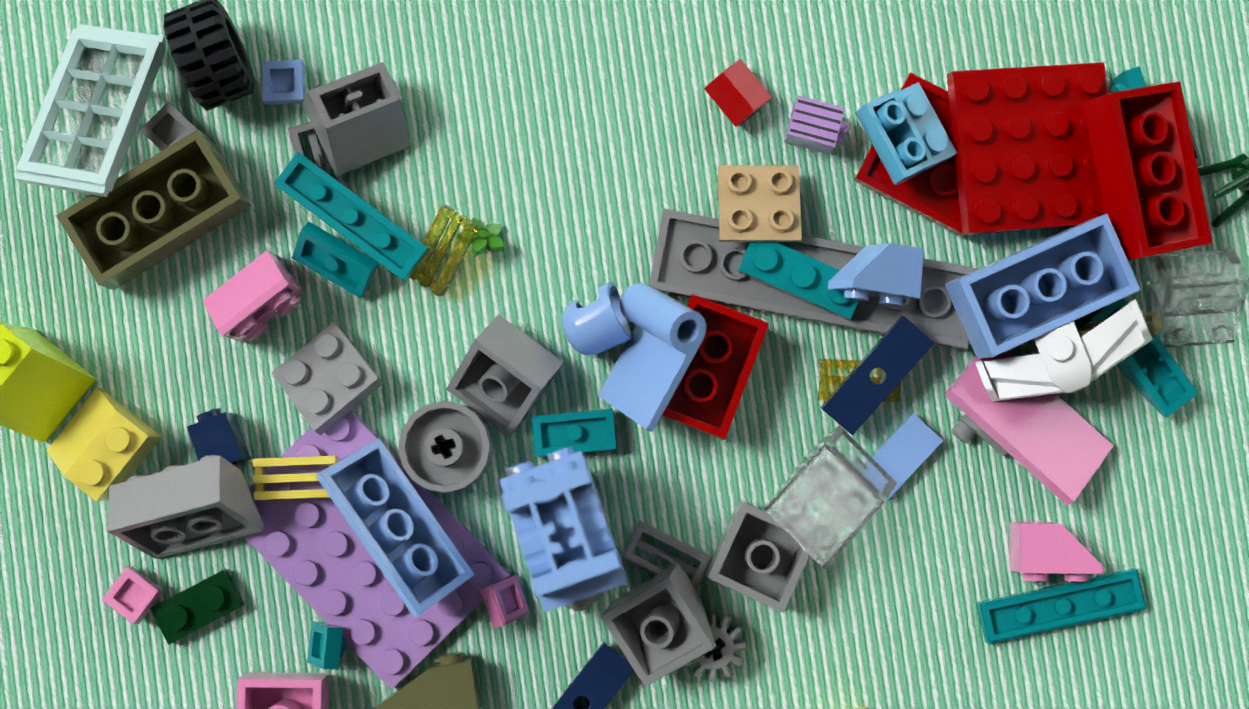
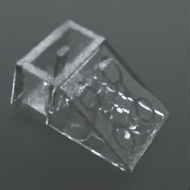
(830, 496)

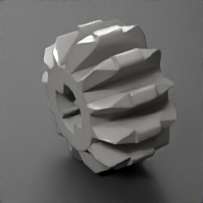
(726, 649)

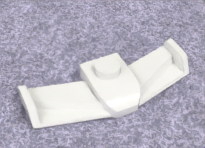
(1066, 359)

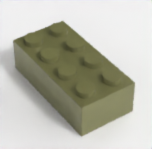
(154, 211)

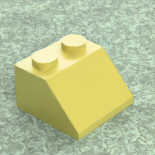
(102, 445)

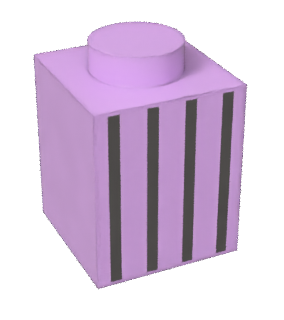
(816, 125)

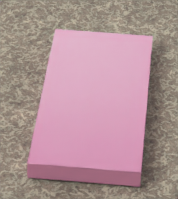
(1035, 431)

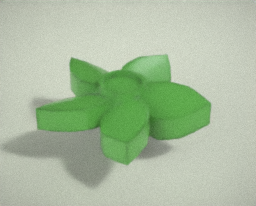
(486, 238)

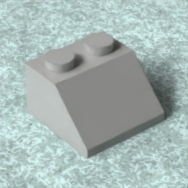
(504, 375)
(660, 625)

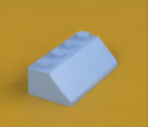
(395, 526)

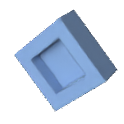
(283, 82)

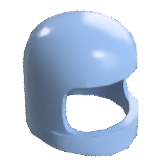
(597, 325)

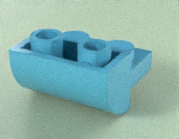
(905, 133)

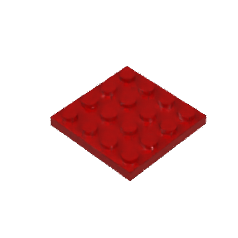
(1025, 146)

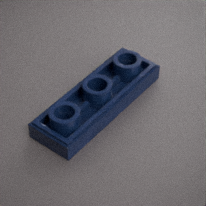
(895, 355)
(597, 680)

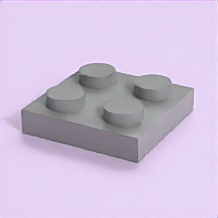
(327, 378)

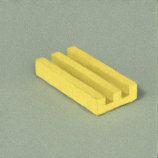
(260, 478)

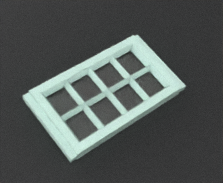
(91, 110)

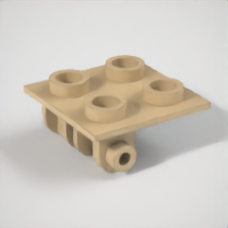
(759, 203)

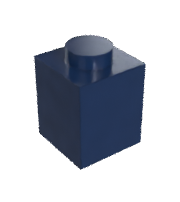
(218, 435)

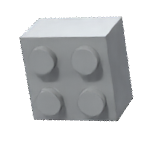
(758, 558)

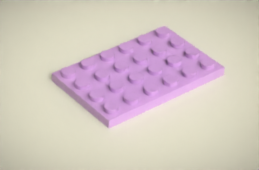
(339, 578)

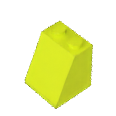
(37, 383)

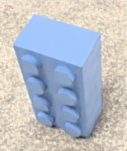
(1042, 287)

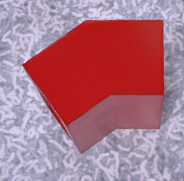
(738, 93)

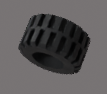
(208, 53)

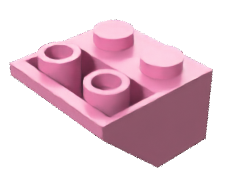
(253, 298)

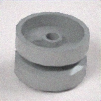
(422, 441)

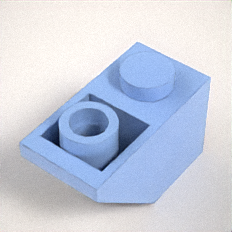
(883, 272)

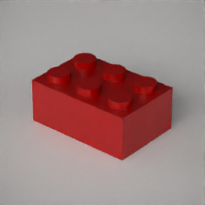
(719, 370)

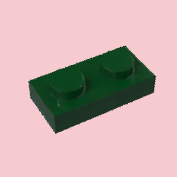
(197, 606)

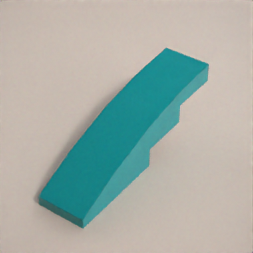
(1151, 369)

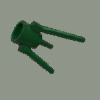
(1240, 181)

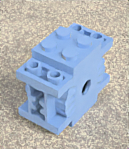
(562, 529)

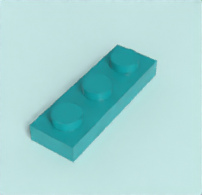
(796, 276)

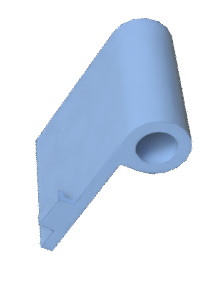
(655, 357)

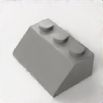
(183, 507)

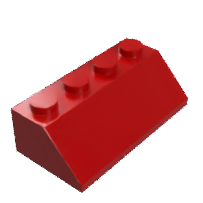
(1147, 169)

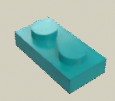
(334, 259)
(579, 430)

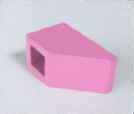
(1049, 549)

